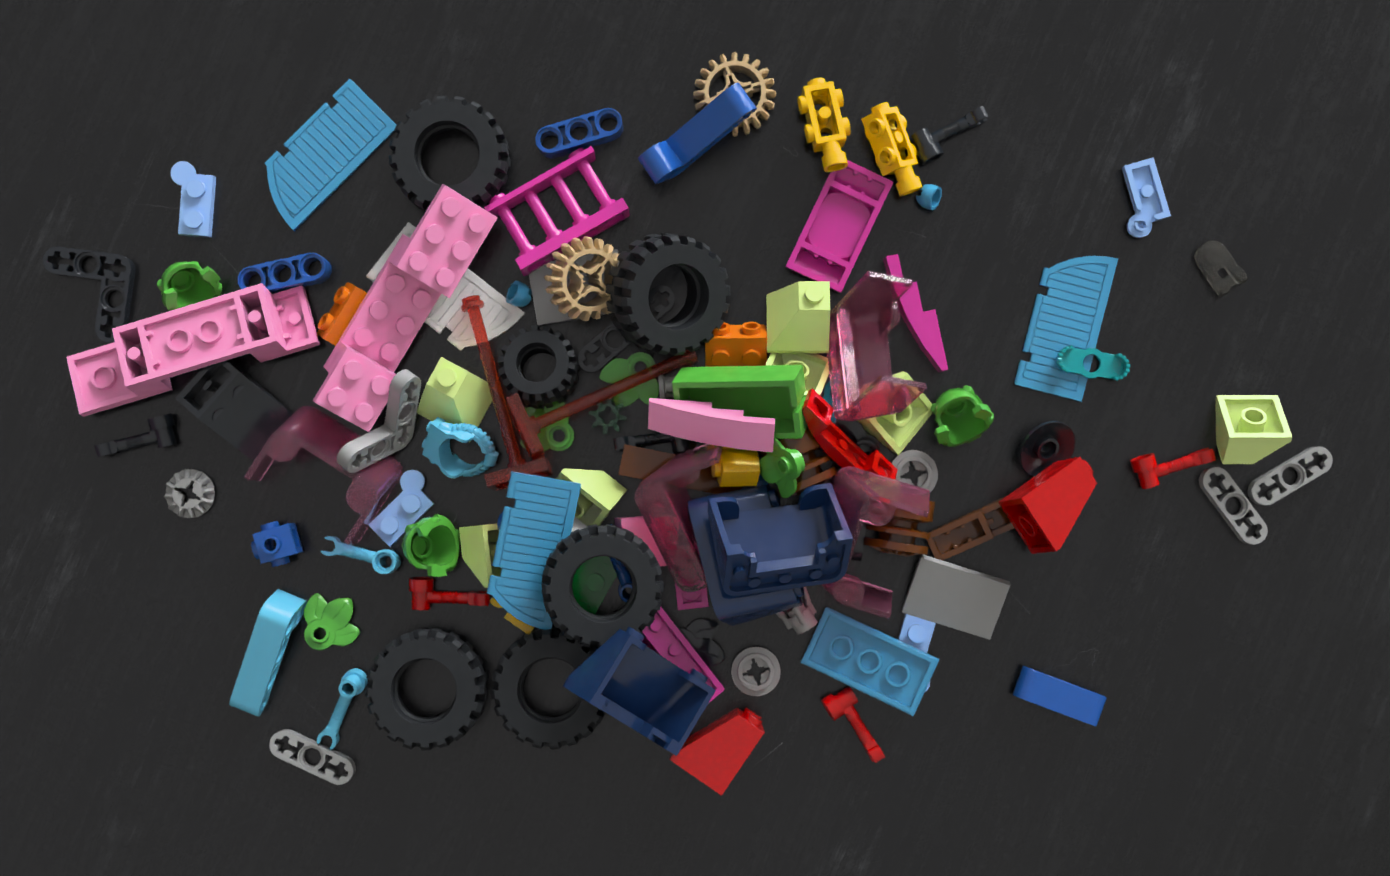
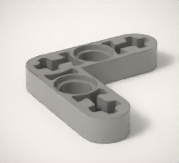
(395, 432)

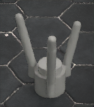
(800, 617)

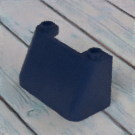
(780, 544)
(744, 608)
(642, 689)

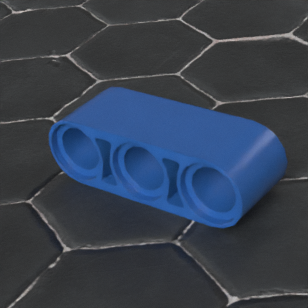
(590, 121)
(299, 268)
(1059, 696)

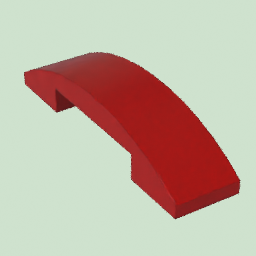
(837, 443)

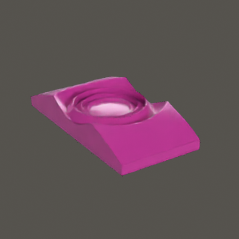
(839, 225)

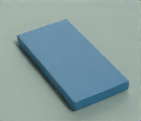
(870, 661)

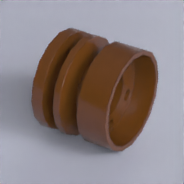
(813, 472)
(900, 533)

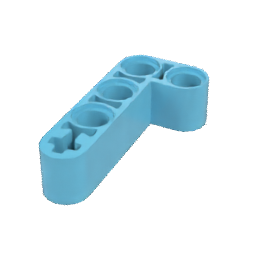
(265, 651)

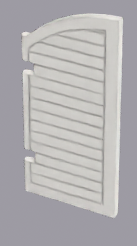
(447, 312)

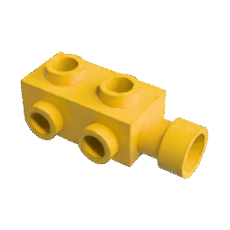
(827, 120)
(890, 145)

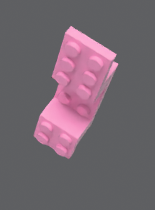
(399, 304)
(188, 340)

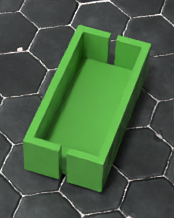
(757, 390)

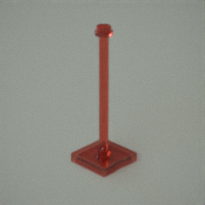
(529, 427)
(500, 479)

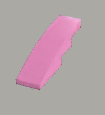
(710, 425)

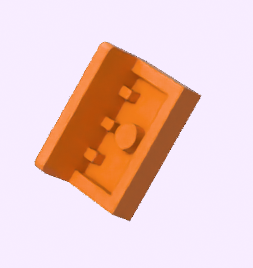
(336, 321)
(737, 345)

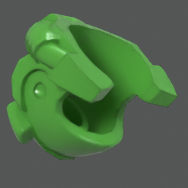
(188, 284)
(960, 416)
(432, 545)

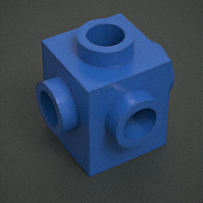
(286, 540)

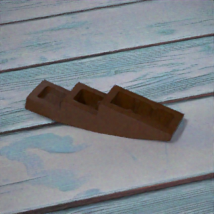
(642, 462)
(969, 531)

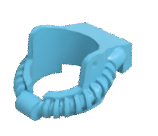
(438, 449)

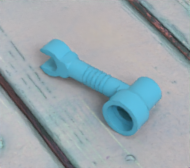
(377, 558)
(358, 680)

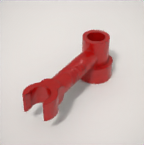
(1149, 471)
(424, 594)
(842, 704)

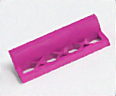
(672, 645)

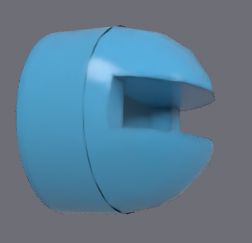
(929, 196)
(518, 294)

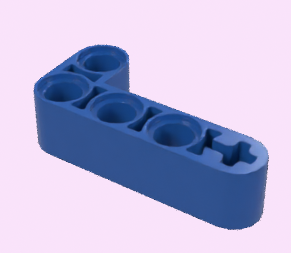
(698, 135)

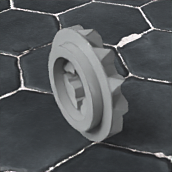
(920, 461)
(202, 488)
(747, 683)

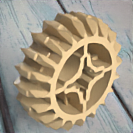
(726, 69)
(570, 295)

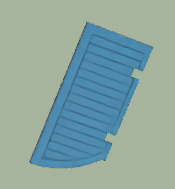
(326, 153)
(1066, 317)
(526, 537)

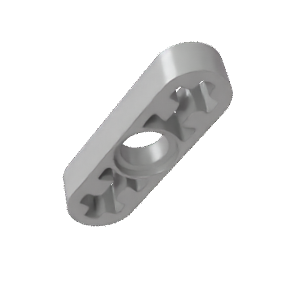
(1275, 493)
(1246, 507)
(329, 773)

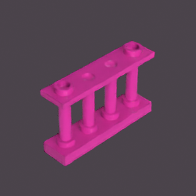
(534, 257)

